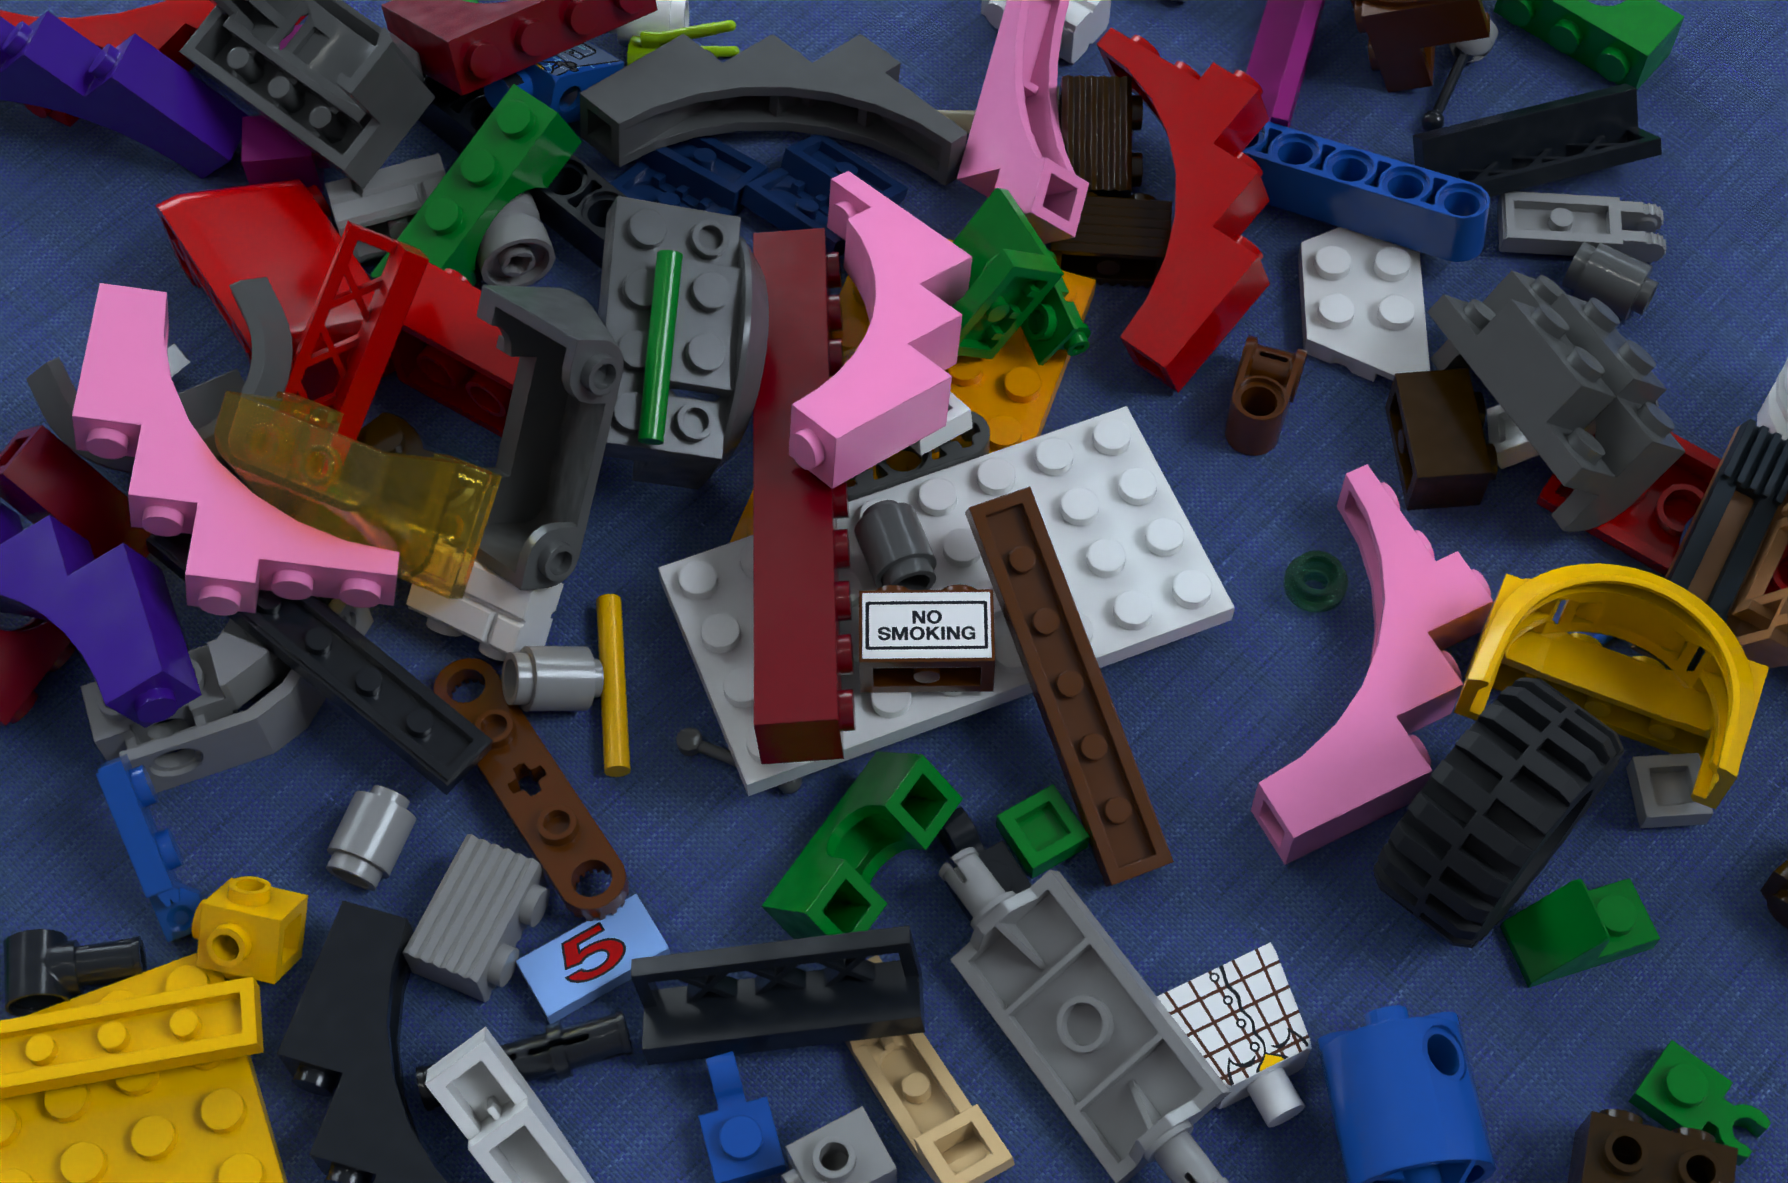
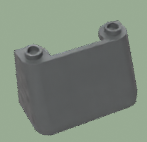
(551, 430)

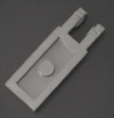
(1565, 221)

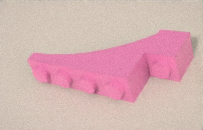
(1017, 126)

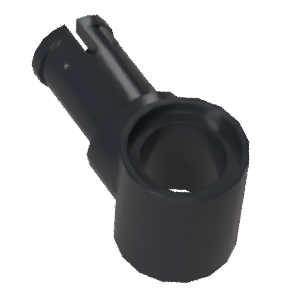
(48, 968)

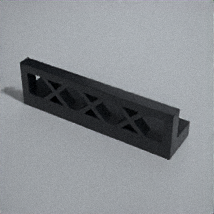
(1540, 142)
(782, 1003)

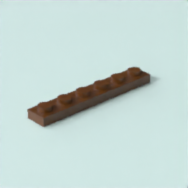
(1068, 686)

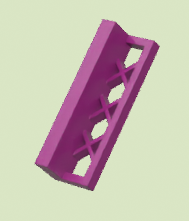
(1283, 54)

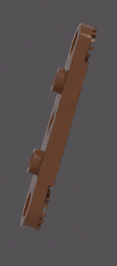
(553, 820)

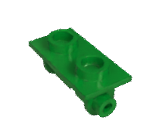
(1056, 325)

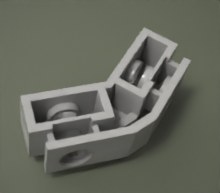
(210, 726)

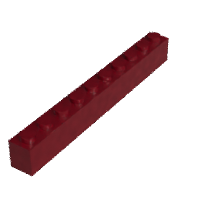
(795, 517)

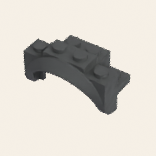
(1554, 372)

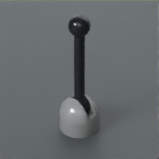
(1465, 52)

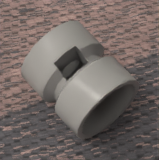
(516, 245)

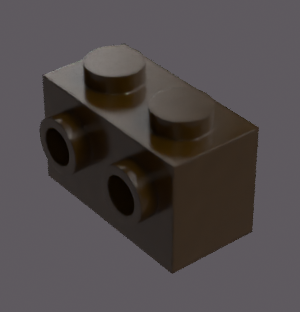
(1622, 1149)

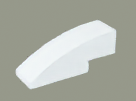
(502, 1116)

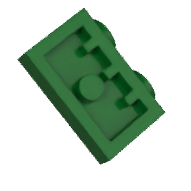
(1007, 275)

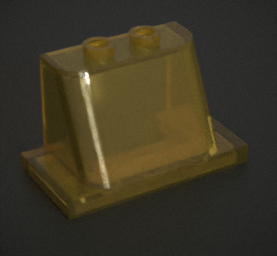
(391, 501)

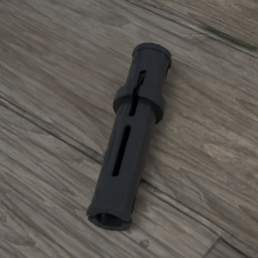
(557, 1051)

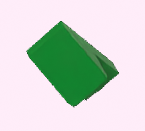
(1578, 930)

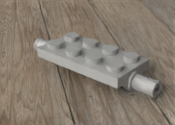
(1086, 1023)

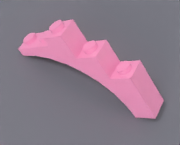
(179, 486)
(1367, 758)

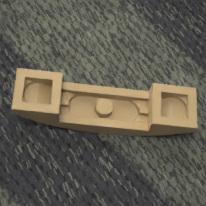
(930, 1109)

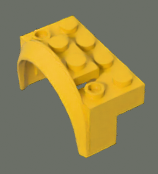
(1636, 695)

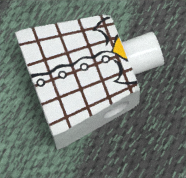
(1247, 1030)

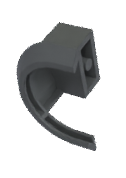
(202, 403)

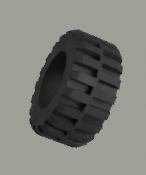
(1496, 810)

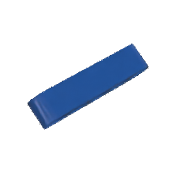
(1371, 193)

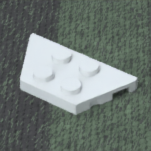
(1363, 304)

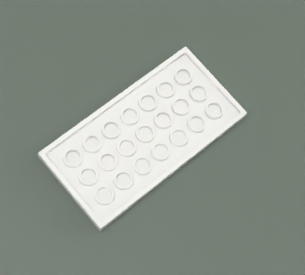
(1113, 529)

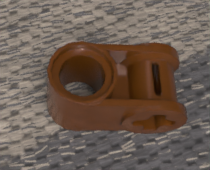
(1261, 396)

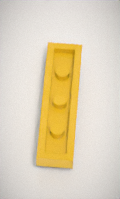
(130, 1037)

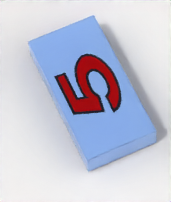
(590, 959)

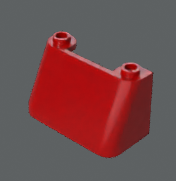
(270, 233)

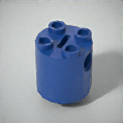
(1406, 1100)

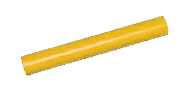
(613, 696)

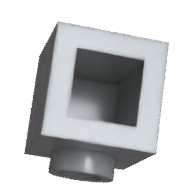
(841, 1153)

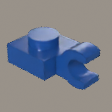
(740, 1133)

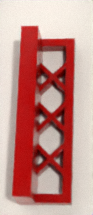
(378, 331)

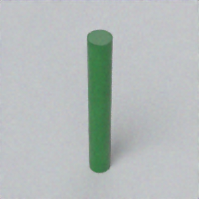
(660, 347)

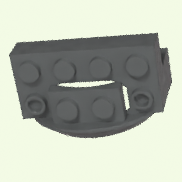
(333, 88)
(716, 338)

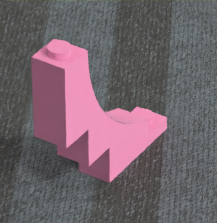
(897, 377)

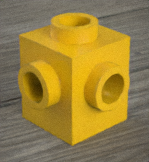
(250, 930)

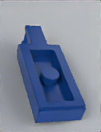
(150, 851)

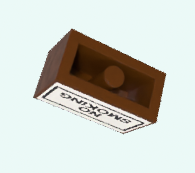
(926, 640)

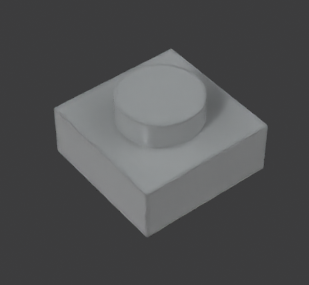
(1664, 789)

